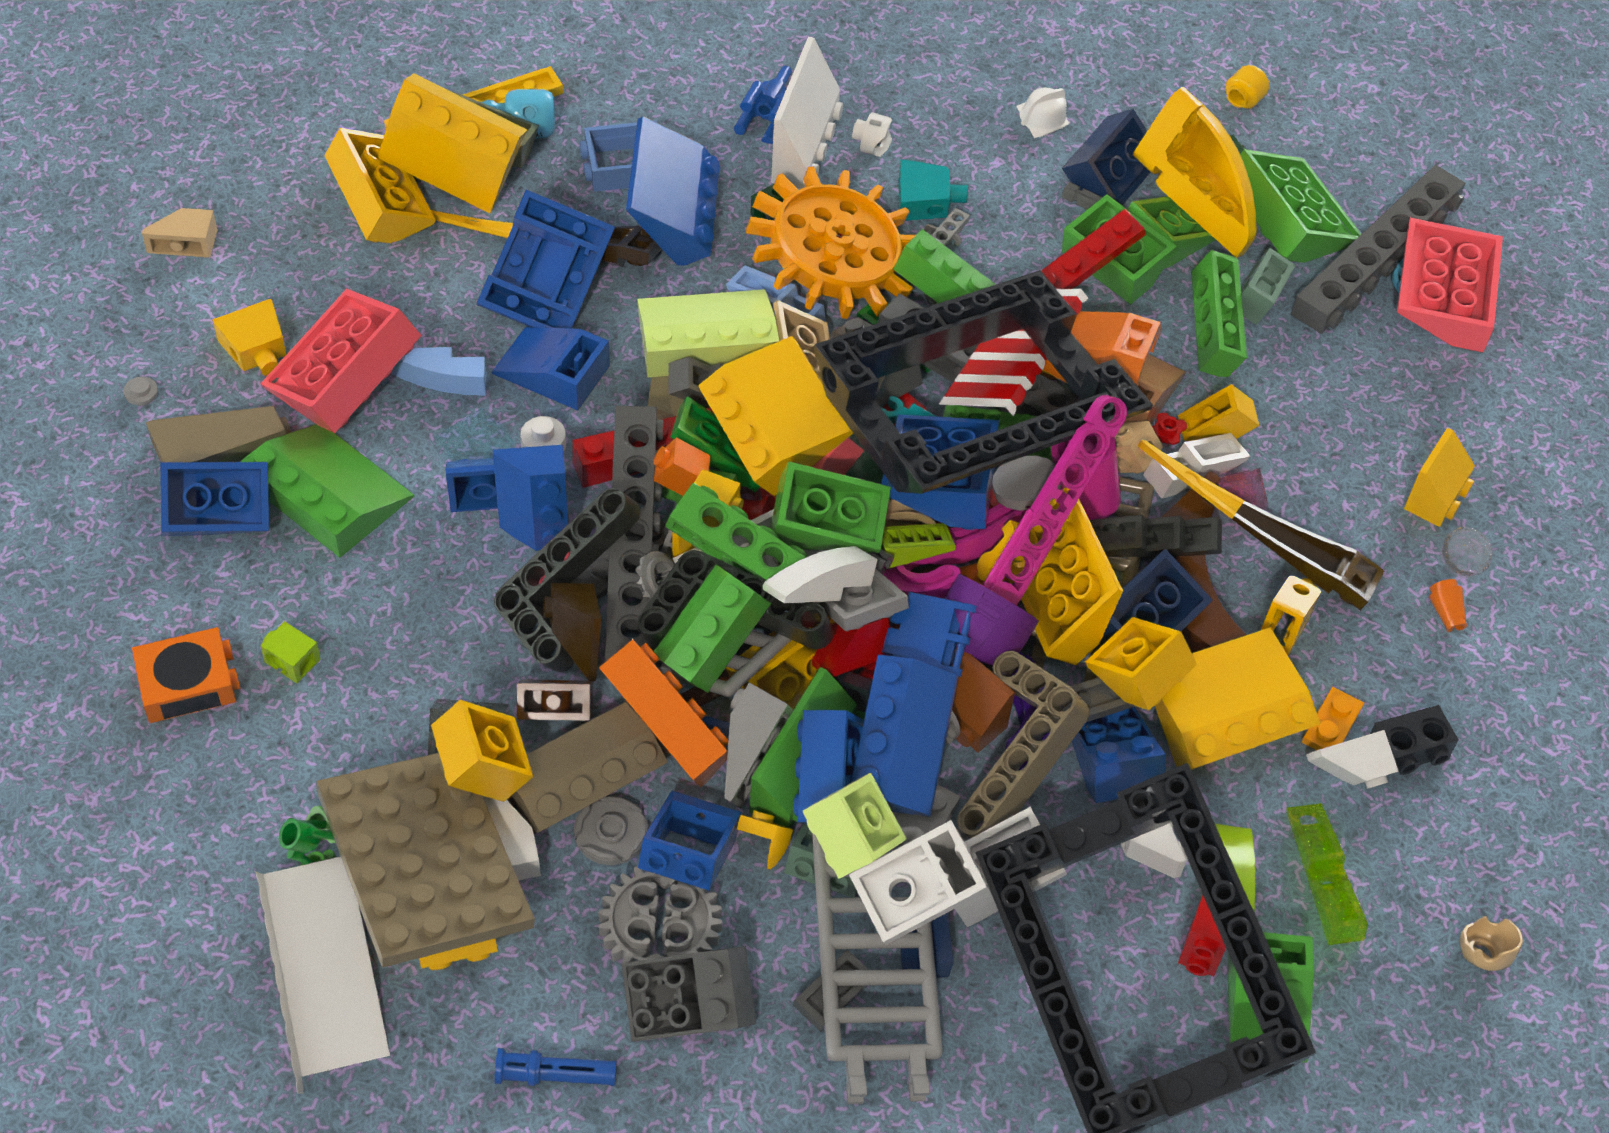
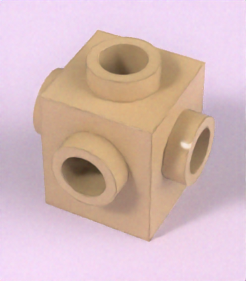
(1129, 455)

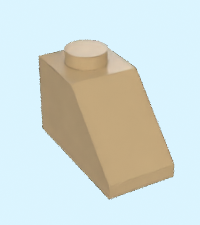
(182, 233)

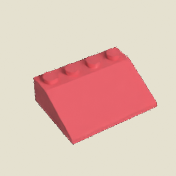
(1451, 282)
(342, 359)

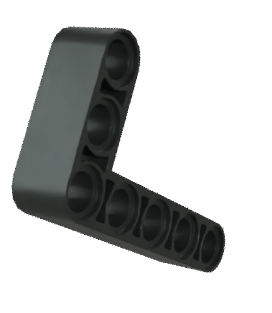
(550, 562)
(684, 583)

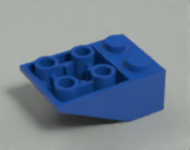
(556, 363)
(1117, 754)

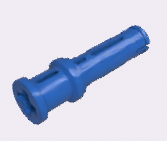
(534, 1067)

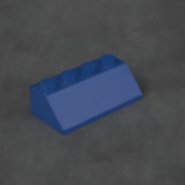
(906, 732)

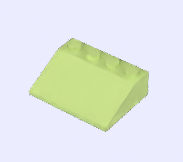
(704, 327)

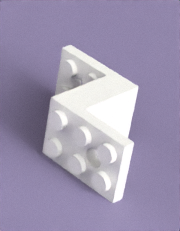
(941, 875)

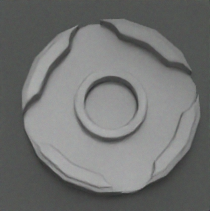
(1021, 480)
(611, 843)

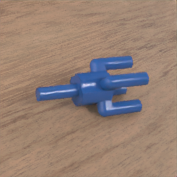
(763, 101)

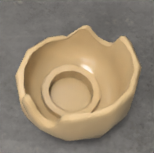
(1501, 939)

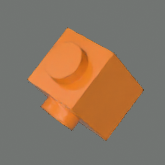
(679, 465)

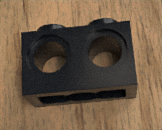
(1411, 733)

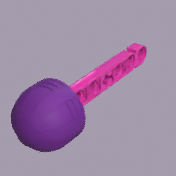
(998, 620)

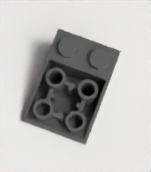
(688, 994)

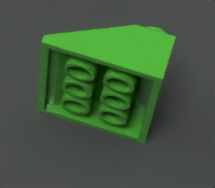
(1293, 209)
(328, 486)

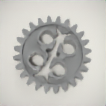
(624, 918)

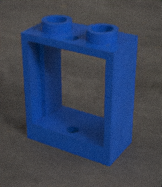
(681, 816)

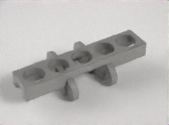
(942, 231)

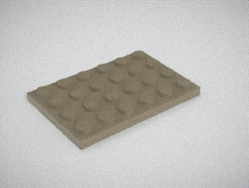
(422, 860)

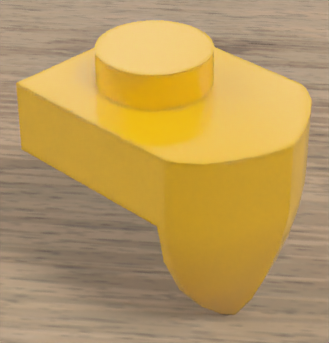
(762, 825)

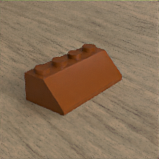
(980, 703)

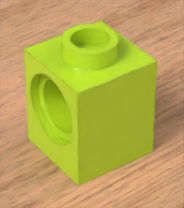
(290, 651)

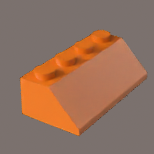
(666, 712)

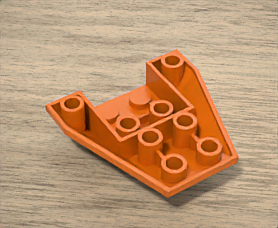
(1115, 336)

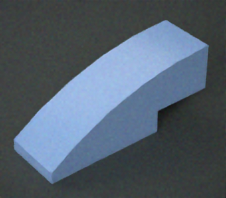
(753, 279)
(440, 371)

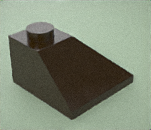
(576, 623)

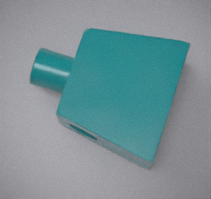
(927, 190)

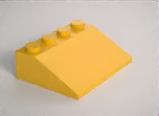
(450, 142)
(774, 411)
(1072, 590)
(1235, 701)

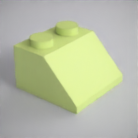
(854, 826)

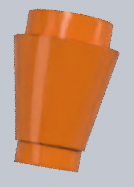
(1449, 604)

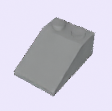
(752, 730)

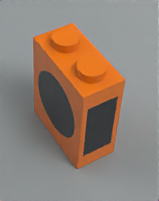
(185, 674)

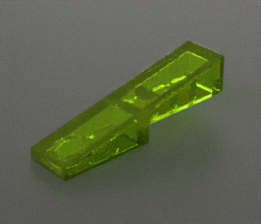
(1324, 861)

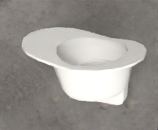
(1044, 111)

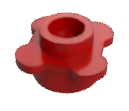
(1167, 435)

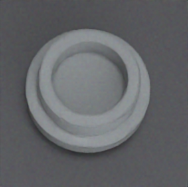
(140, 391)

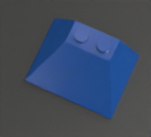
(546, 264)

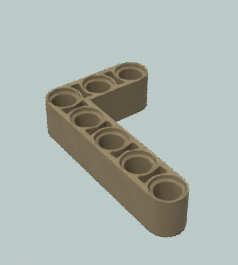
(1026, 745)

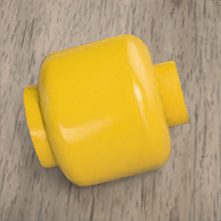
(1247, 87)

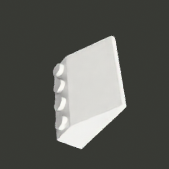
(805, 117)

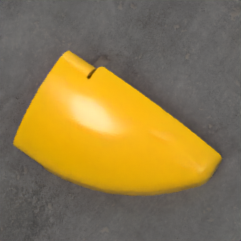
(1201, 170)

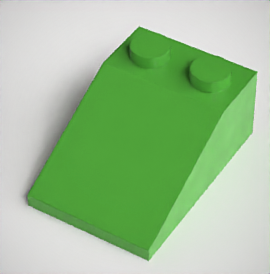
(1173, 224)
(829, 510)

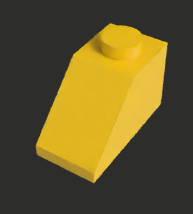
(1220, 414)

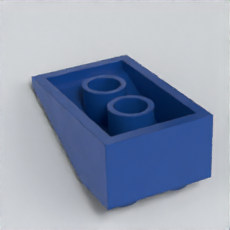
(213, 498)

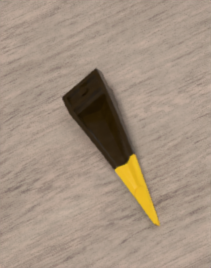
(626, 242)
(1316, 557)

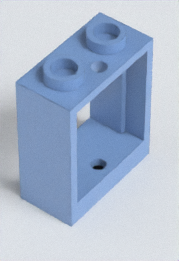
(607, 139)

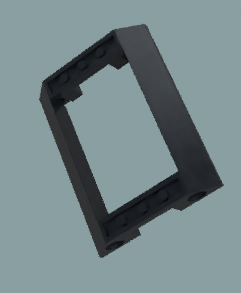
(1030, 303)
(1140, 809)

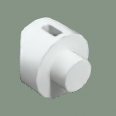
(872, 132)
(543, 432)

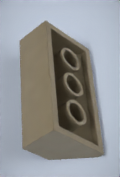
(587, 766)

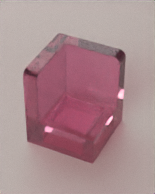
(1247, 486)

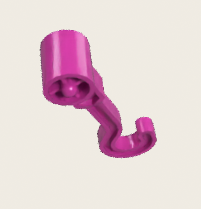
(1098, 499)

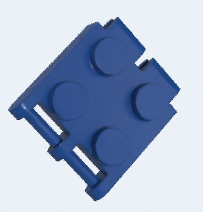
(930, 632)

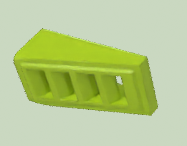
(909, 543)

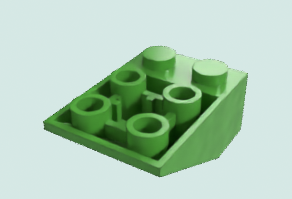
(1296, 965)

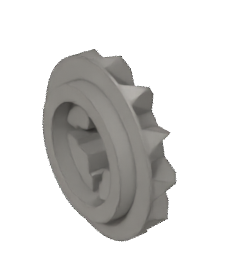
(650, 565)

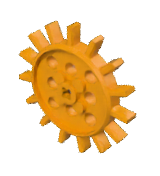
(848, 240)

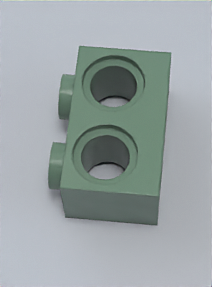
(1264, 284)

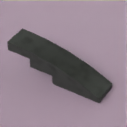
(1148, 537)

